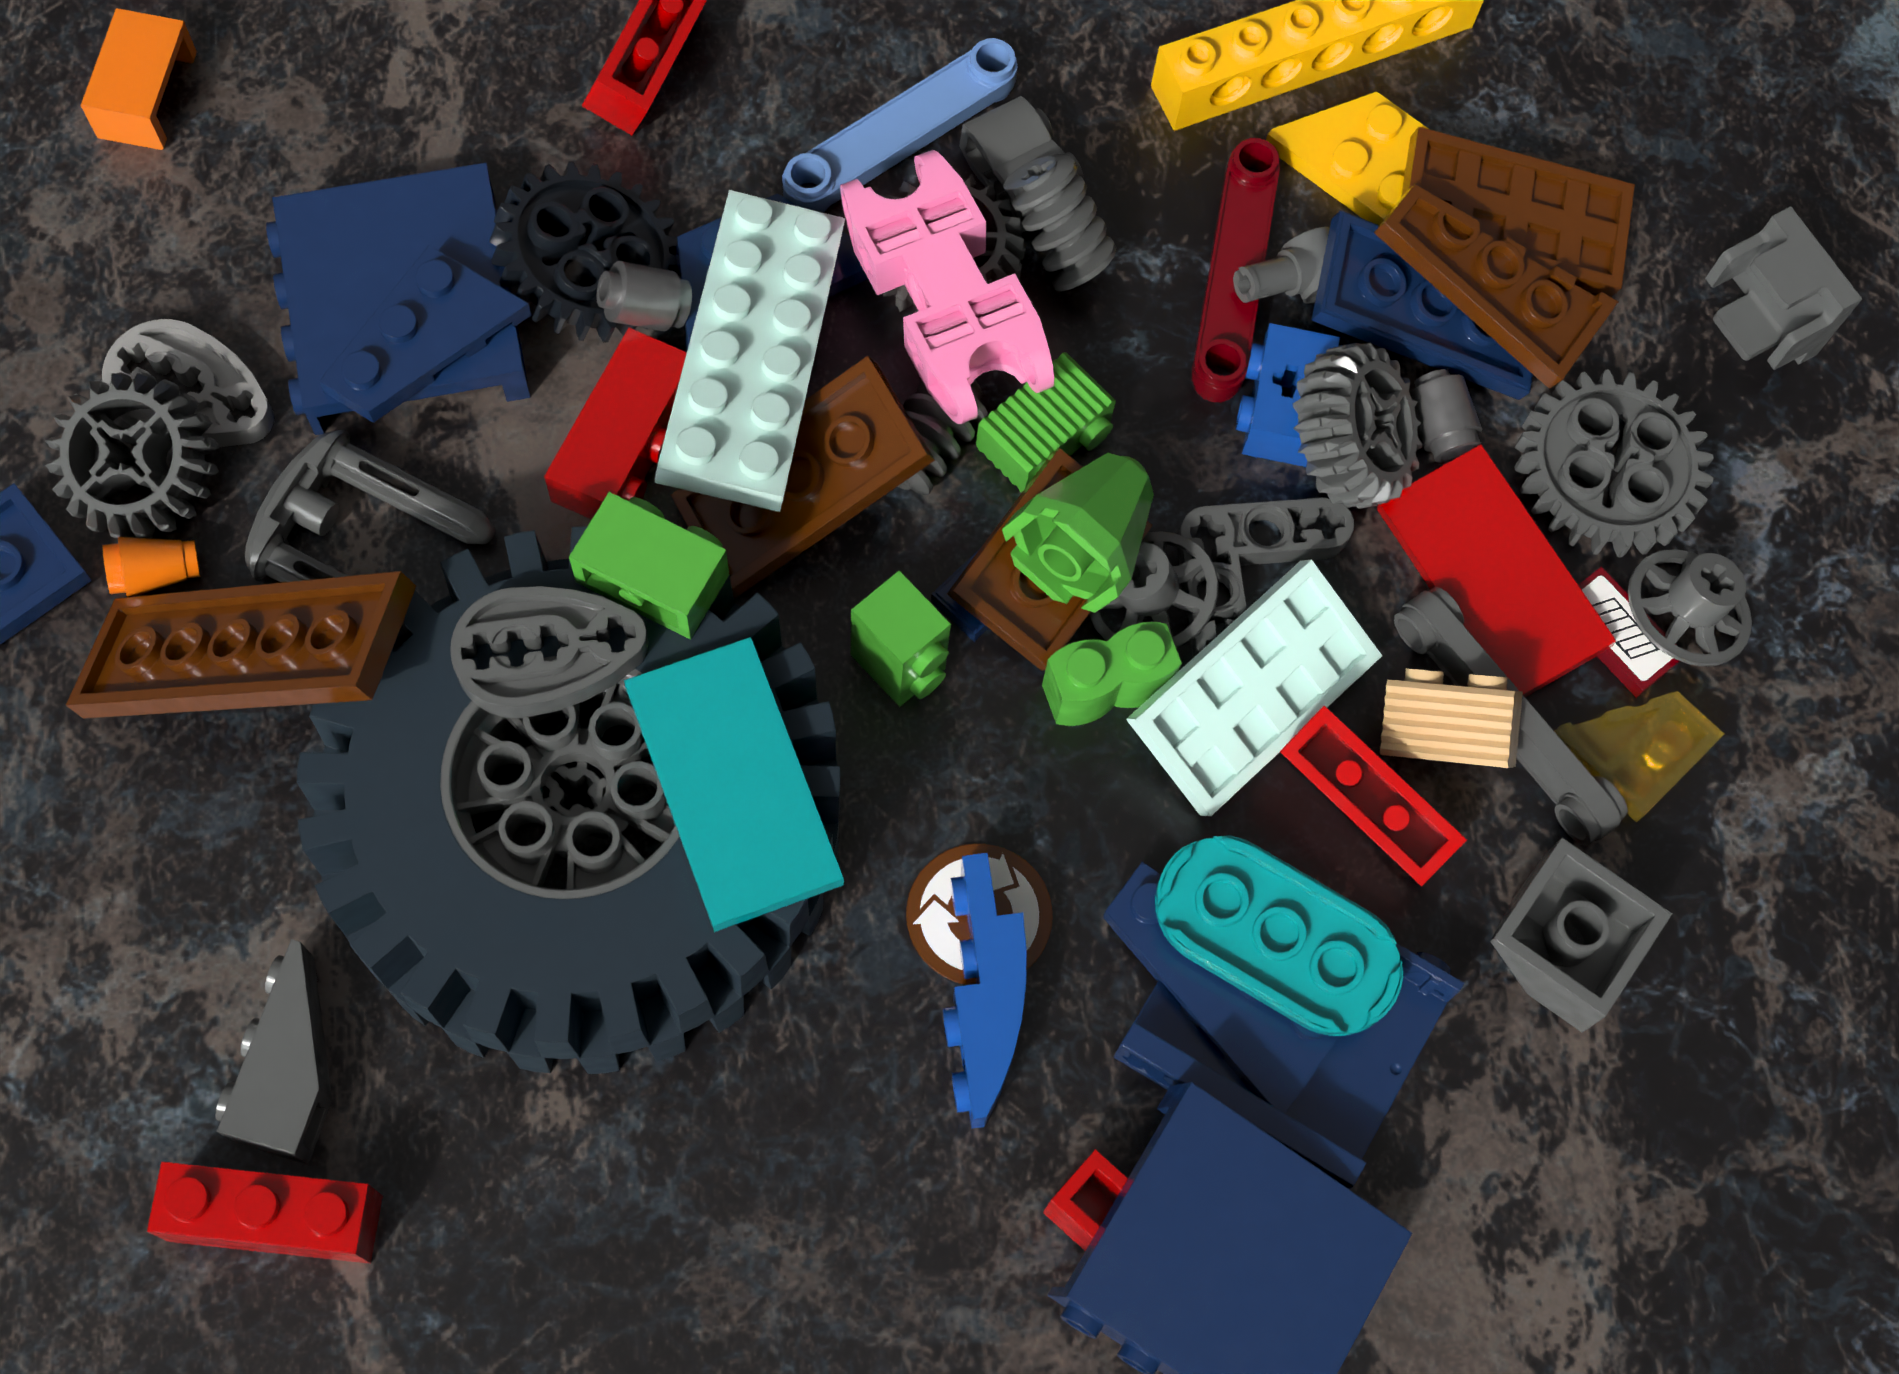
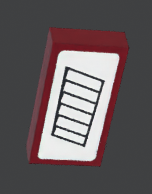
(1633, 656)

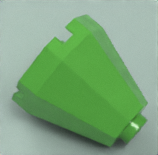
(1084, 531)

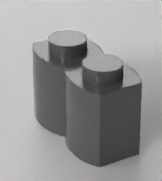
(1004, 142)

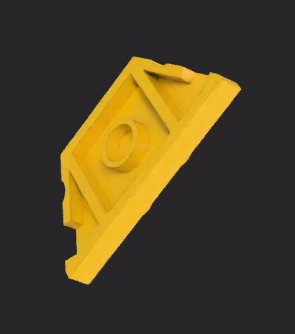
(1352, 152)

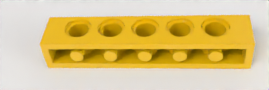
(1292, 49)

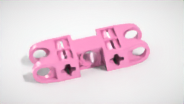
(960, 319)

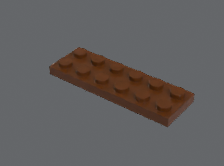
(244, 647)

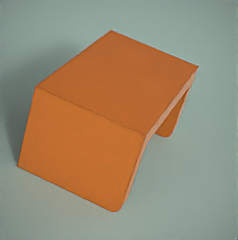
(133, 77)

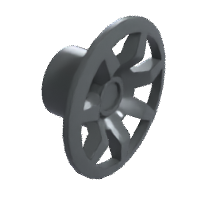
(1156, 587)
(1697, 599)

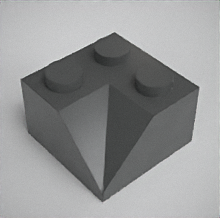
(1576, 934)

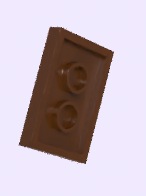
(1007, 598)

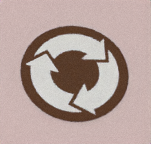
(931, 913)

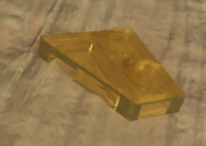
(1642, 747)

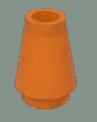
(148, 564)

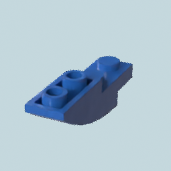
(987, 1013)

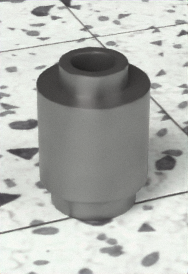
(644, 296)
(1446, 415)

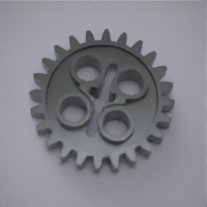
(1666, 476)

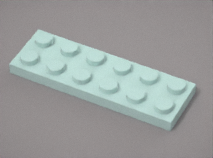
(751, 352)

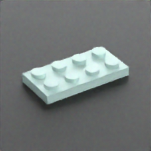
(1254, 687)

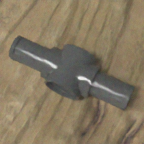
(1291, 272)

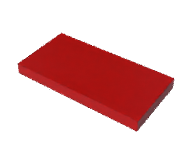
(1491, 557)

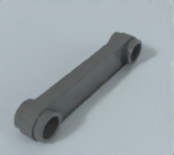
(1584, 804)

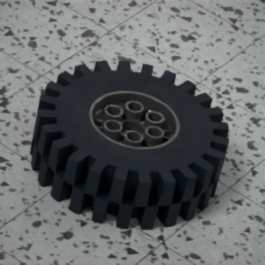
(463, 914)

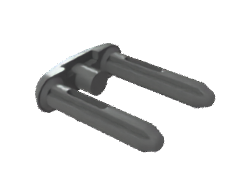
(296, 500)

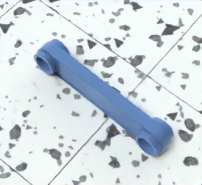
(902, 125)

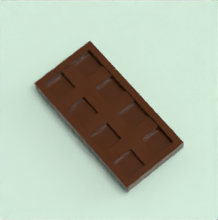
(1547, 207)

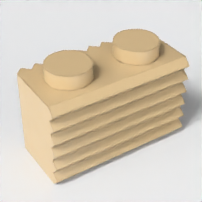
(1451, 721)

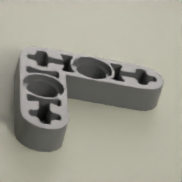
(1238, 548)

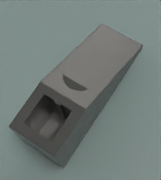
(285, 1072)

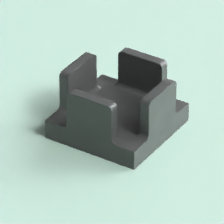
(1790, 293)

